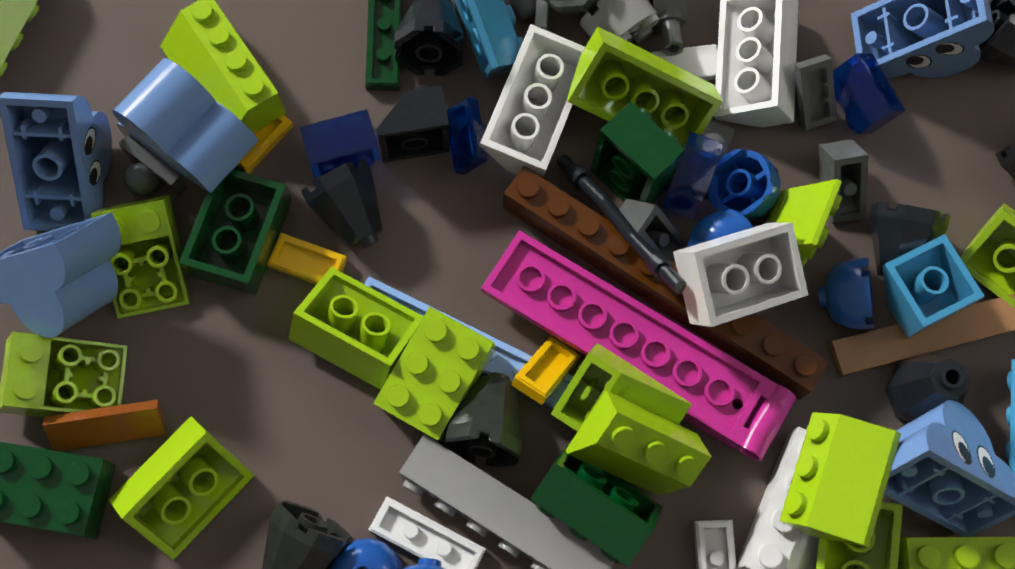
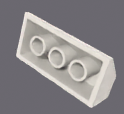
(757, 61)
(533, 103)
(769, 541)

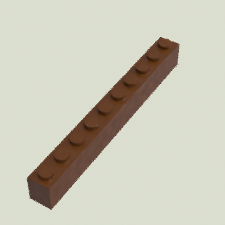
(603, 247)

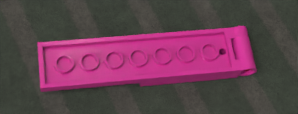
(590, 311)

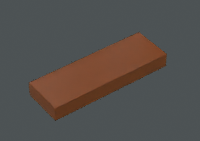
(105, 425)

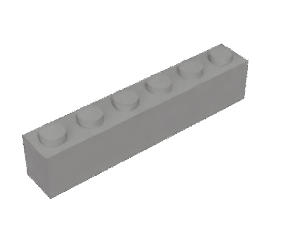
(496, 510)

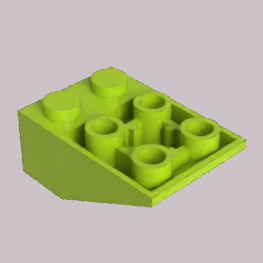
(809, 211)
(147, 257)
(609, 372)
(60, 375)

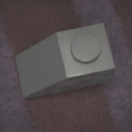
(847, 163)
(653, 227)

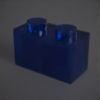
(865, 94)
(340, 142)
(693, 175)

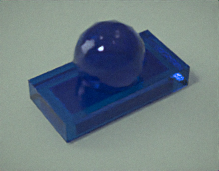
(465, 136)

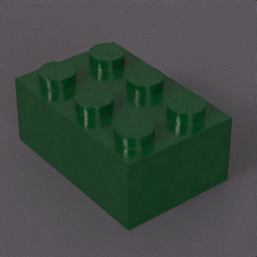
(636, 156)
(236, 231)
(53, 490)
(598, 507)

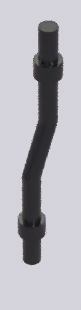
(656, 262)

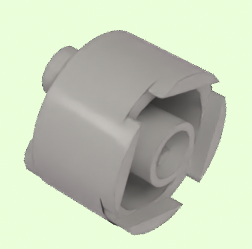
(623, 18)

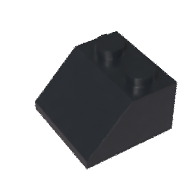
(415, 126)

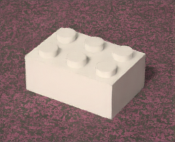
(741, 273)

